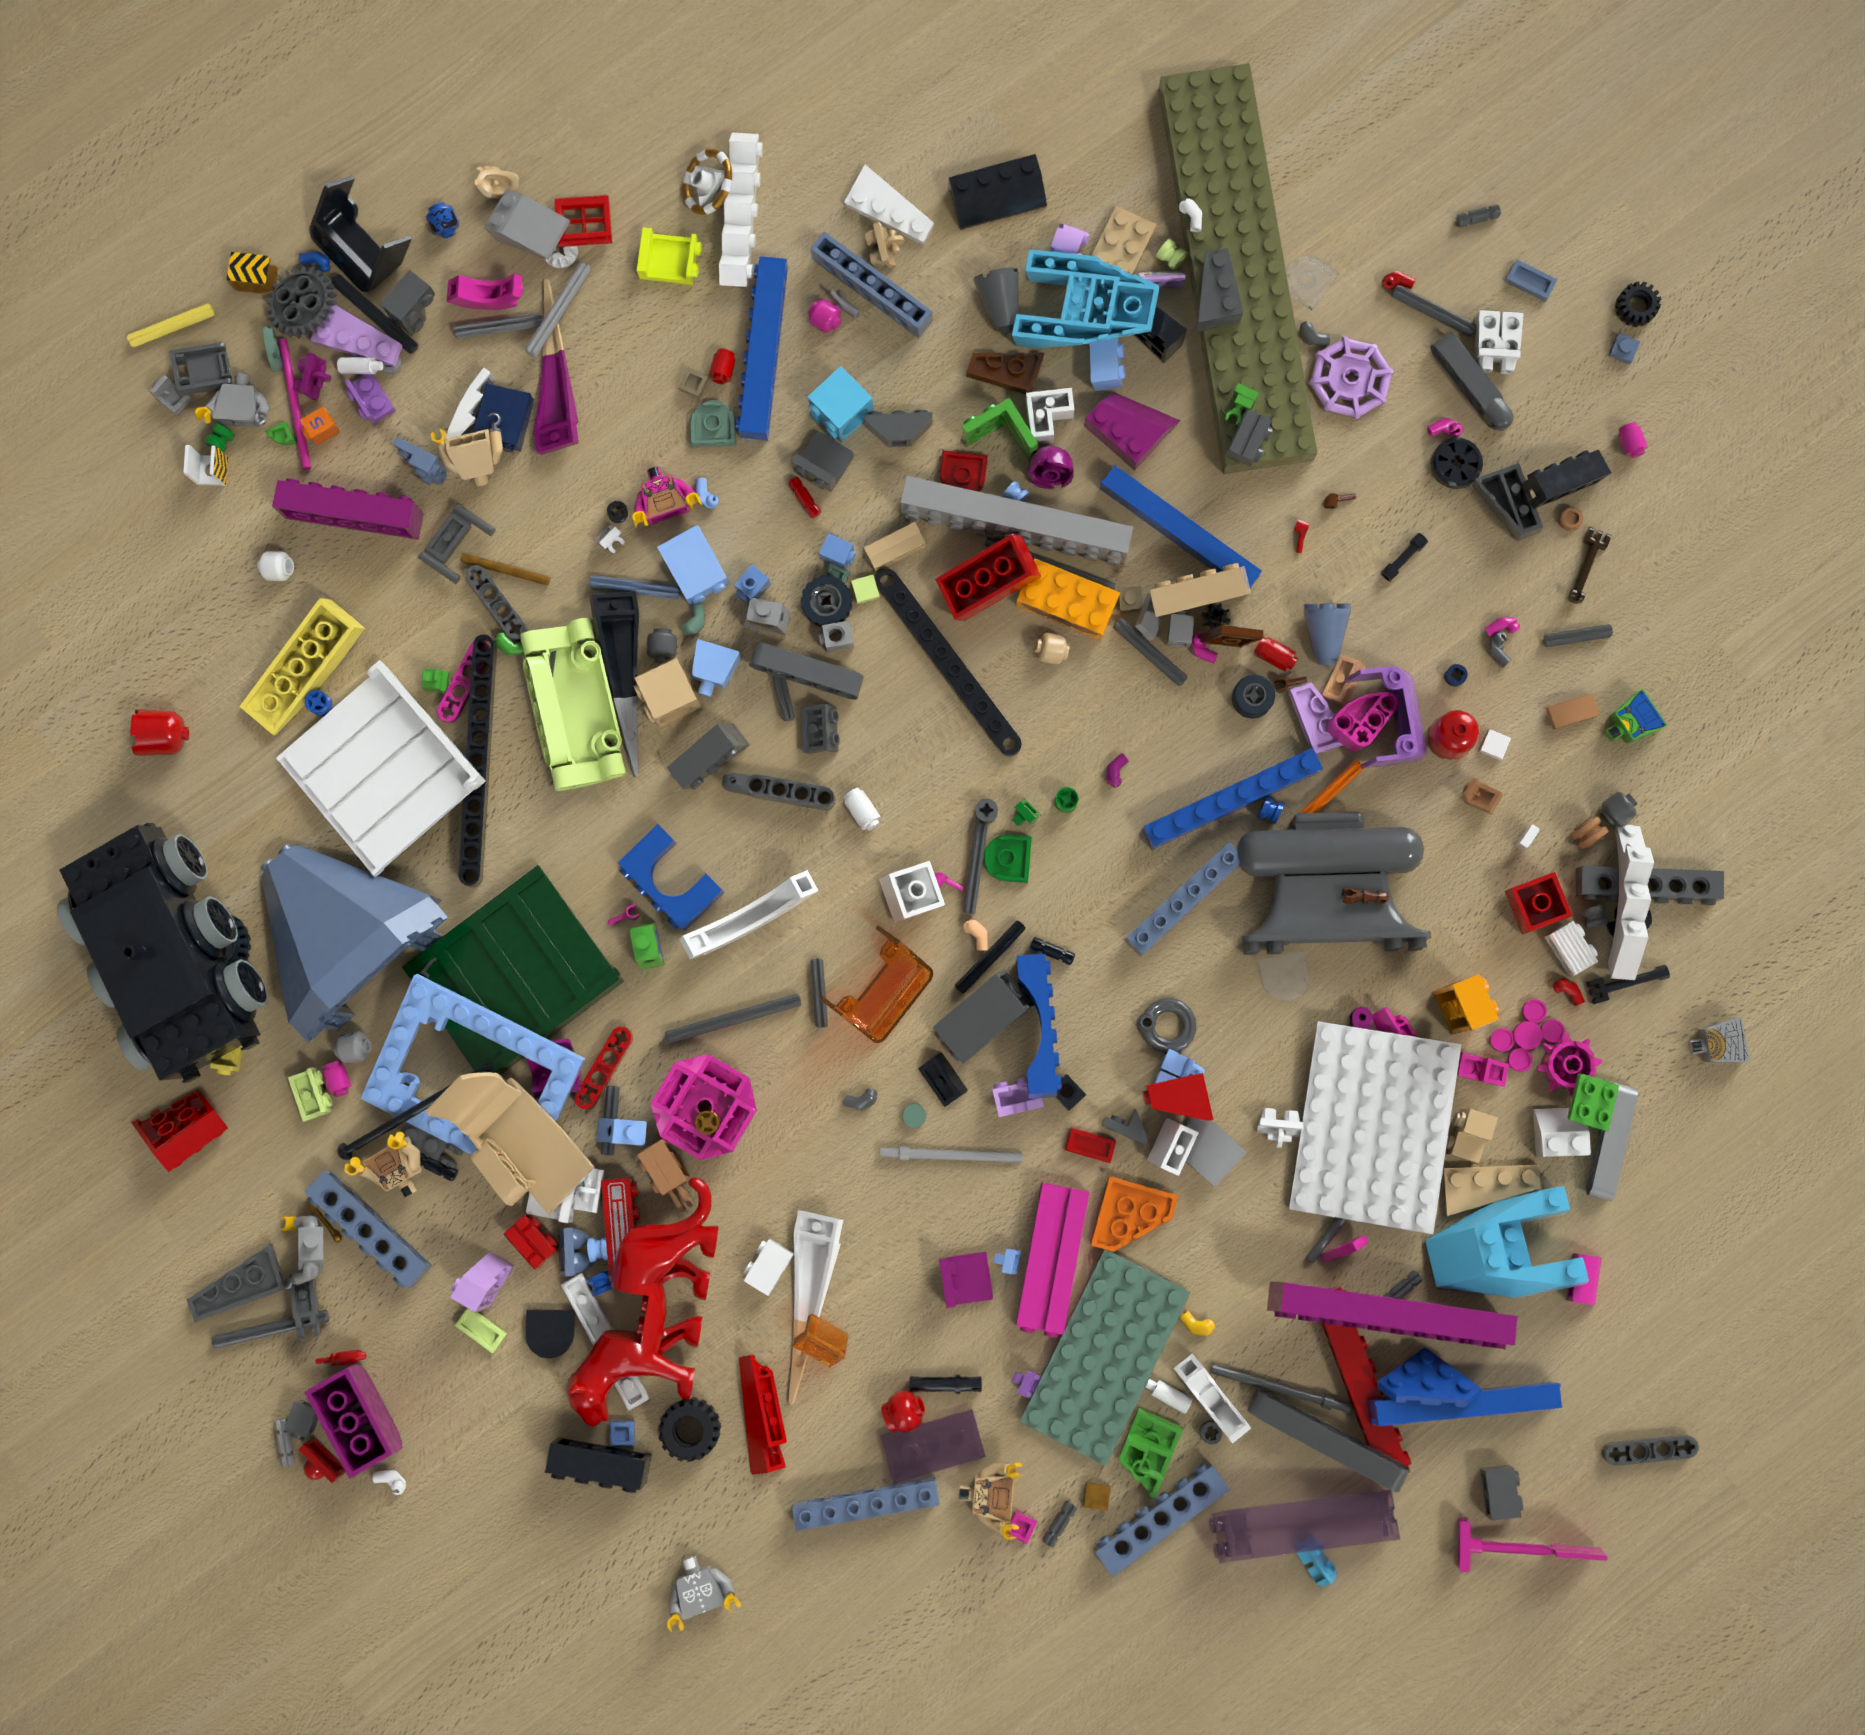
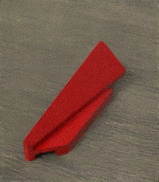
(762, 1417)

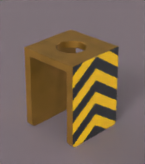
(251, 273)

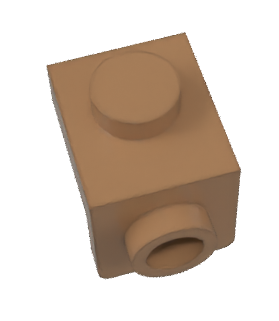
(1481, 796)

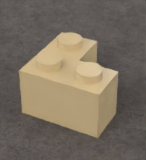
(1470, 1134)

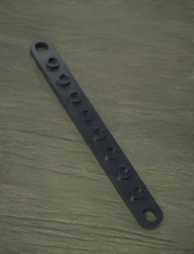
(948, 662)

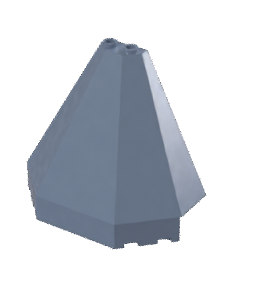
(337, 932)

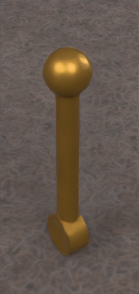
(336, 1236)

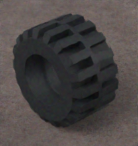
(675, 1444)

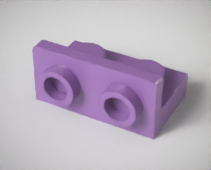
(370, 397)

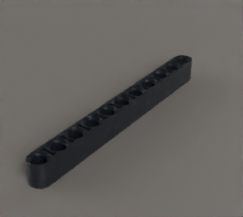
(473, 750)

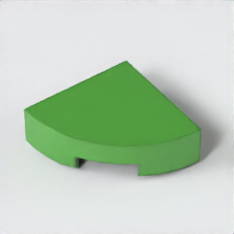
(281, 434)

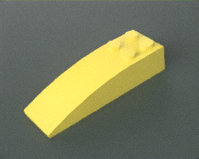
(302, 665)

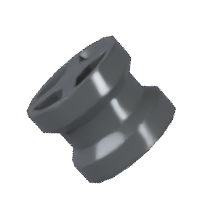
(986, 815)
(1594, 916)

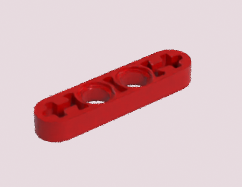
(600, 1066)

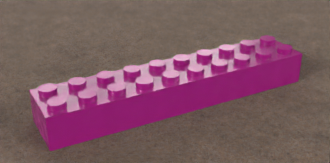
(1391, 1315)

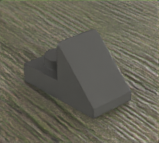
(1133, 1130)

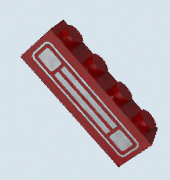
(619, 1213)

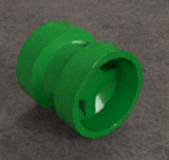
(214, 440)
(1066, 796)

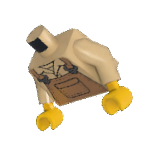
(390, 1166)
(993, 1497)

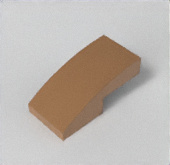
(1572, 711)

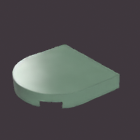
(712, 425)

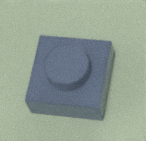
(1624, 348)

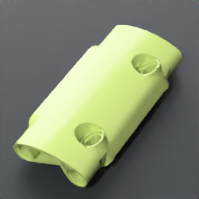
(572, 706)

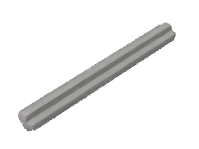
(557, 309)

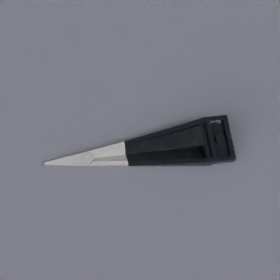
(616, 633)

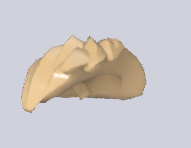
(494, 182)

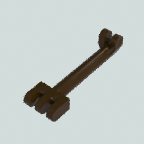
(1576, 595)

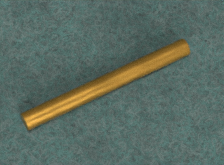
(505, 569)

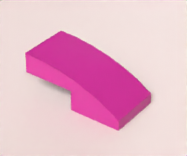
(1482, 1069)

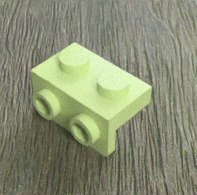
(310, 1094)

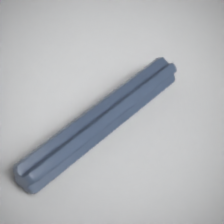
(639, 587)

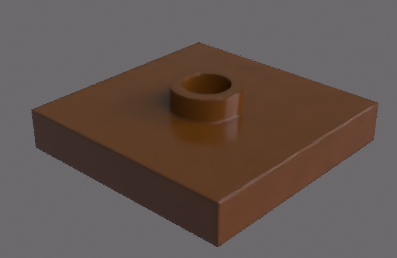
(1231, 636)

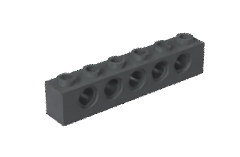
(1710, 882)

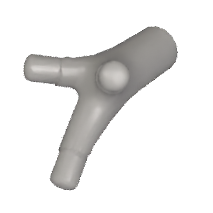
(844, 304)

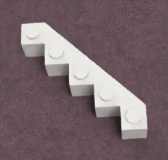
(740, 210)

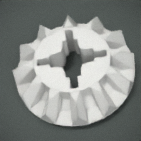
(559, 261)

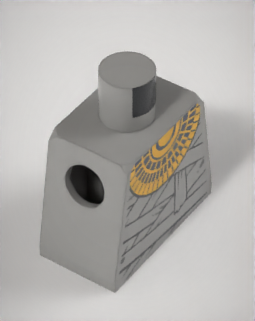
(766, 616)
(1722, 1042)

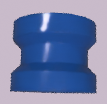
(315, 699)
(1271, 810)
(600, 1283)

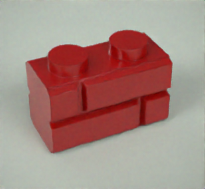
(531, 1241)

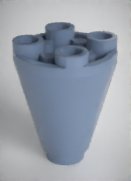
(1327, 629)

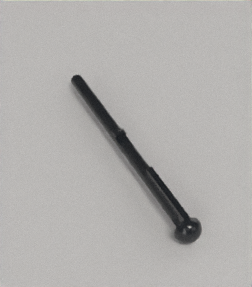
(345, 1151)

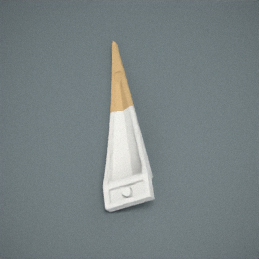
(814, 1260)

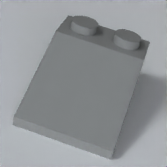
(526, 224)

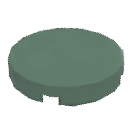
(272, 348)

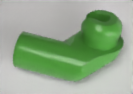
(508, 646)

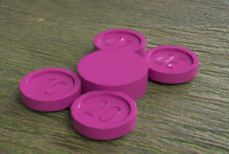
(1527, 1035)

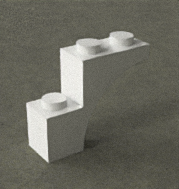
(1212, 1398)

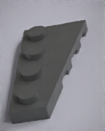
(248, 1282)

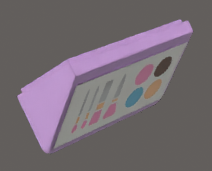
(1165, 279)

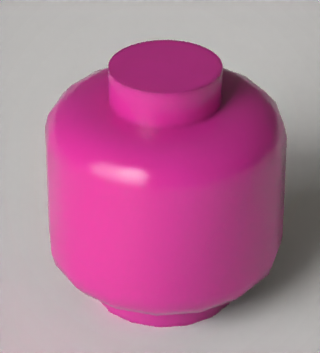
(825, 316)

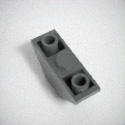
(898, 428)

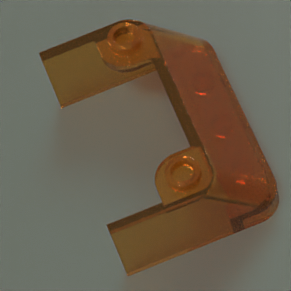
(889, 992)

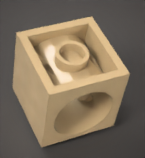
(666, 693)

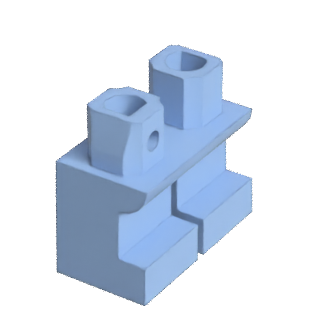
(1177, 1065)

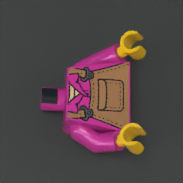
(663, 498)

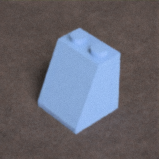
(693, 565)

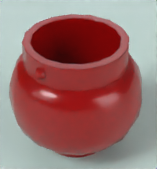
(903, 1412)

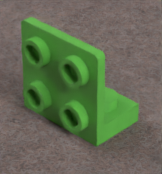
(1593, 1102)

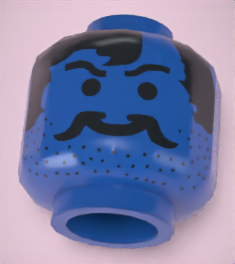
(442, 220)

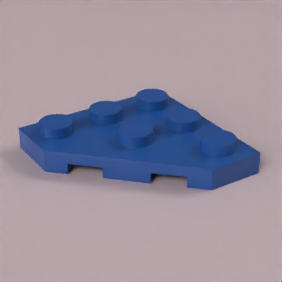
(1430, 1381)

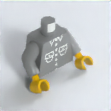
(699, 1592)

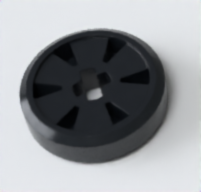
(1464, 452)

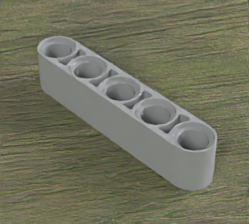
(1612, 1146)

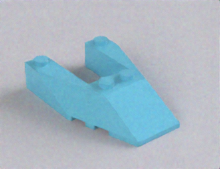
(1097, 305)
(1490, 1251)

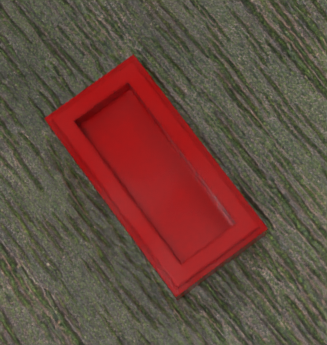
(1090, 1145)

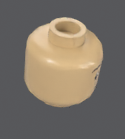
(1052, 648)

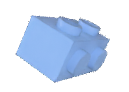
(1106, 364)

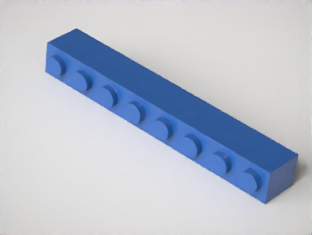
(763, 348)
(1232, 799)

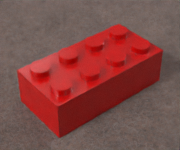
(988, 577)

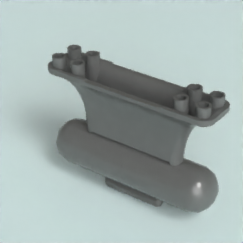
(1312, 870)

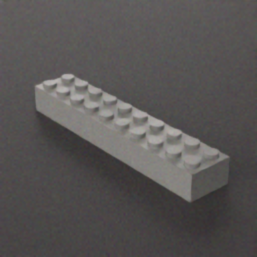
(1005, 516)

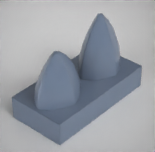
(569, 1261)

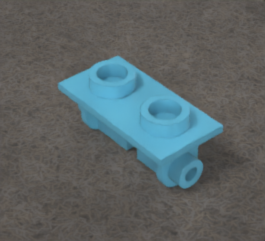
(1323, 1569)

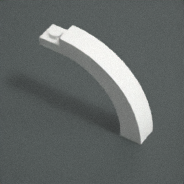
(750, 917)

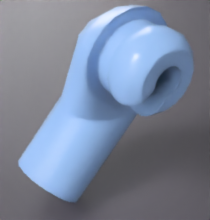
(708, 500)

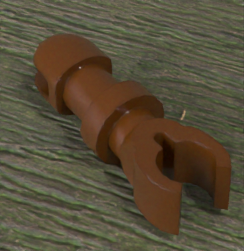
(1352, 896)

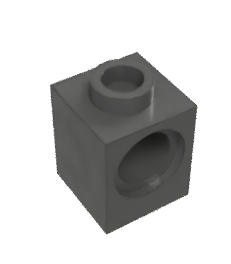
(301, 1420)

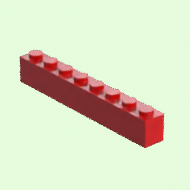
(1361, 1385)

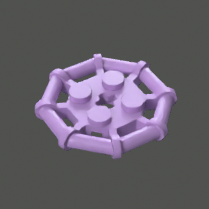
(1362, 371)

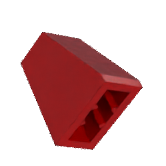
(1181, 1097)

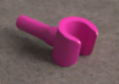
(941, 878)
(624, 916)

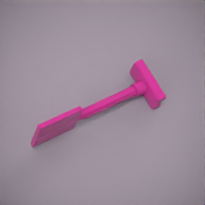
(1470, 1545)

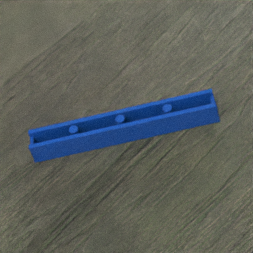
(1173, 523)
(1491, 1402)

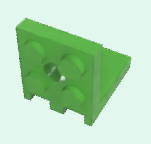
(994, 418)

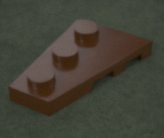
(1007, 371)

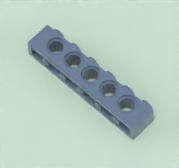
(871, 284)
(1184, 899)
(318, 1195)
(865, 1503)
(1156, 1532)

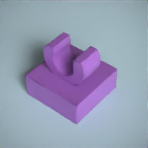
(1027, 1382)

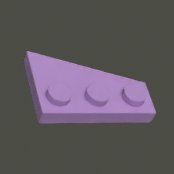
(1313, 717)

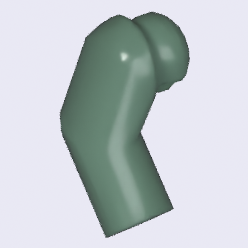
(697, 622)

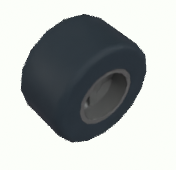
(1259, 691)

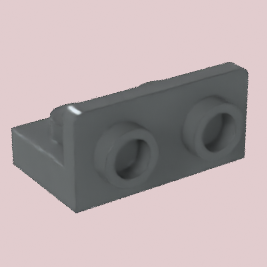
(820, 728)

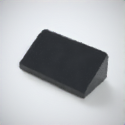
(943, 1079)

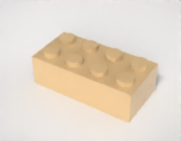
(1199, 591)

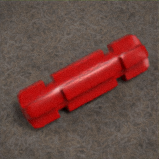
(804, 497)

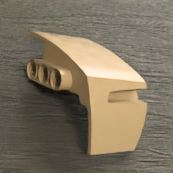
(514, 1138)

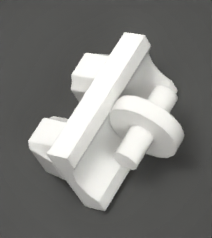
(1279, 1130)
(589, 1192)

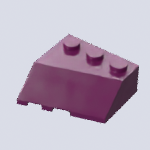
(1129, 427)

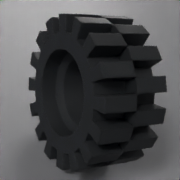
(1647, 295)

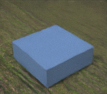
(622, 1433)

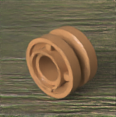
(1589, 832)

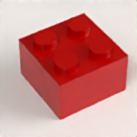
(1538, 903)

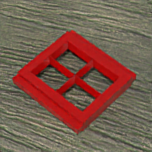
(581, 204)

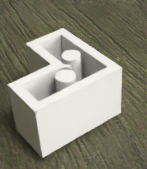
(1044, 408)

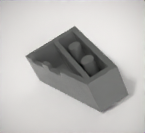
(1219, 294)
(1509, 502)
(707, 755)

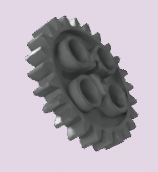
(301, 302)

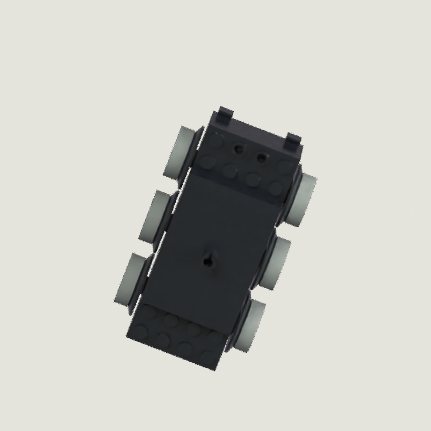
(161, 952)

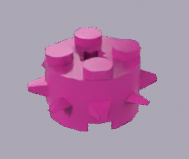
(1555, 1062)

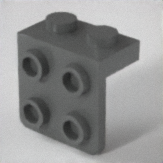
(822, 461)

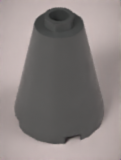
(1000, 296)

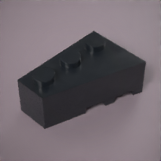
(1164, 337)

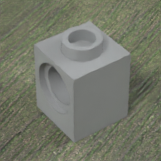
(843, 628)
(1180, 629)

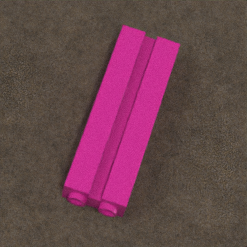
(1052, 1260)

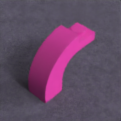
(485, 294)

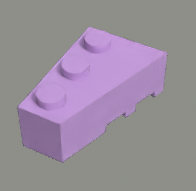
(482, 1282)

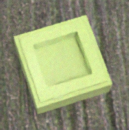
(865, 589)

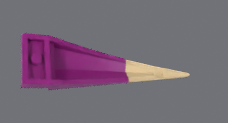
(556, 408)

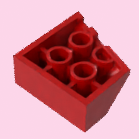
(181, 1129)

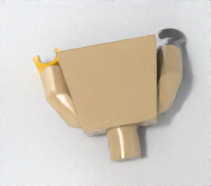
(472, 453)

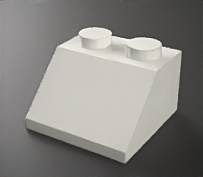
(911, 891)
(1558, 1135)

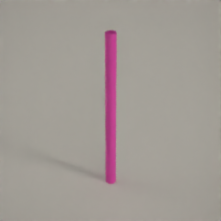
(294, 403)

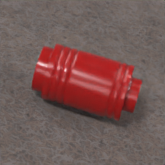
(1276, 654)

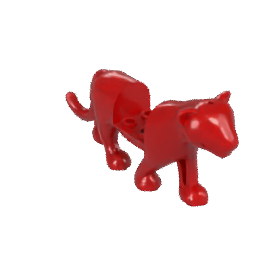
(641, 1266)

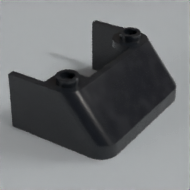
(347, 243)

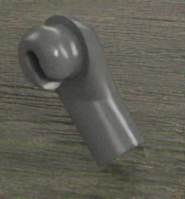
(1496, 649)
(863, 1102)

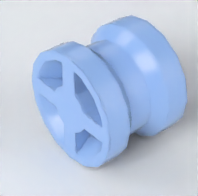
(1015, 492)
(597, 1249)

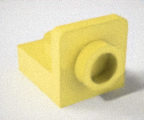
(228, 1062)

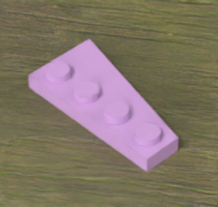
(356, 338)

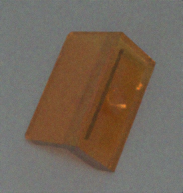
(822, 1341)

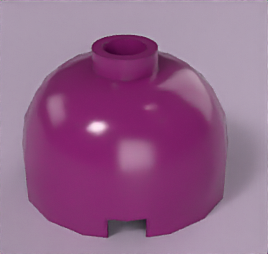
(1051, 467)

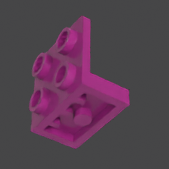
(966, 1279)

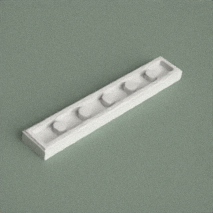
(595, 1323)

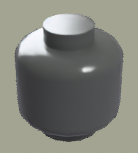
(661, 645)
(1619, 809)

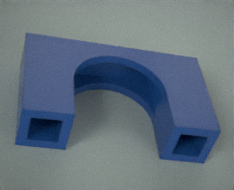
(640, 864)

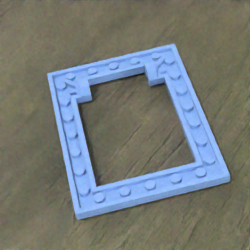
(434, 1003)

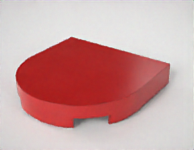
(963, 470)

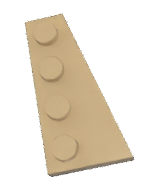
(1477, 1186)

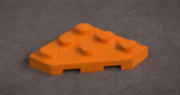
(1129, 1213)

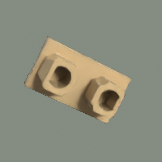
(887, 243)

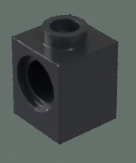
(1077, 1095)

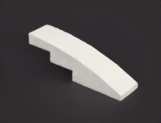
(468, 409)

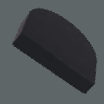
(550, 1331)

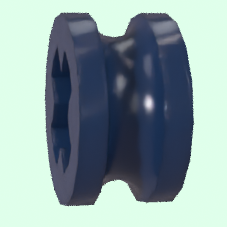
(1459, 668)

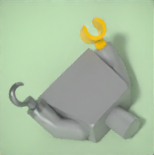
(236, 405)
(309, 1248)

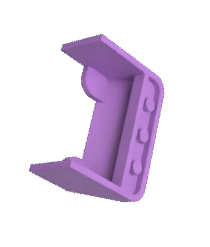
(1410, 744)

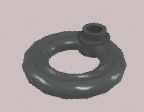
(1174, 1006)

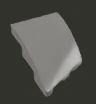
(1213, 1151)

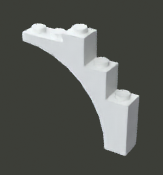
(1633, 903)

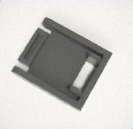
(206, 367)

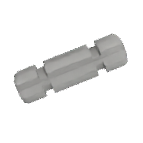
(284, 1443)

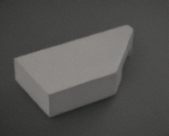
(1147, 621)

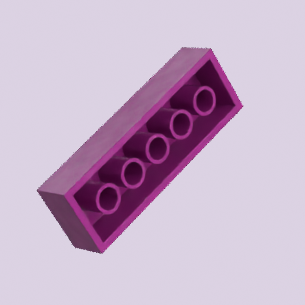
(348, 509)

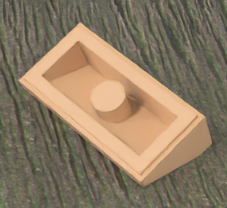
(1336, 688)

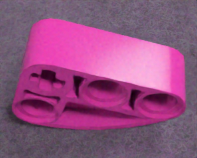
(1356, 723)

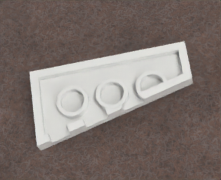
(883, 204)

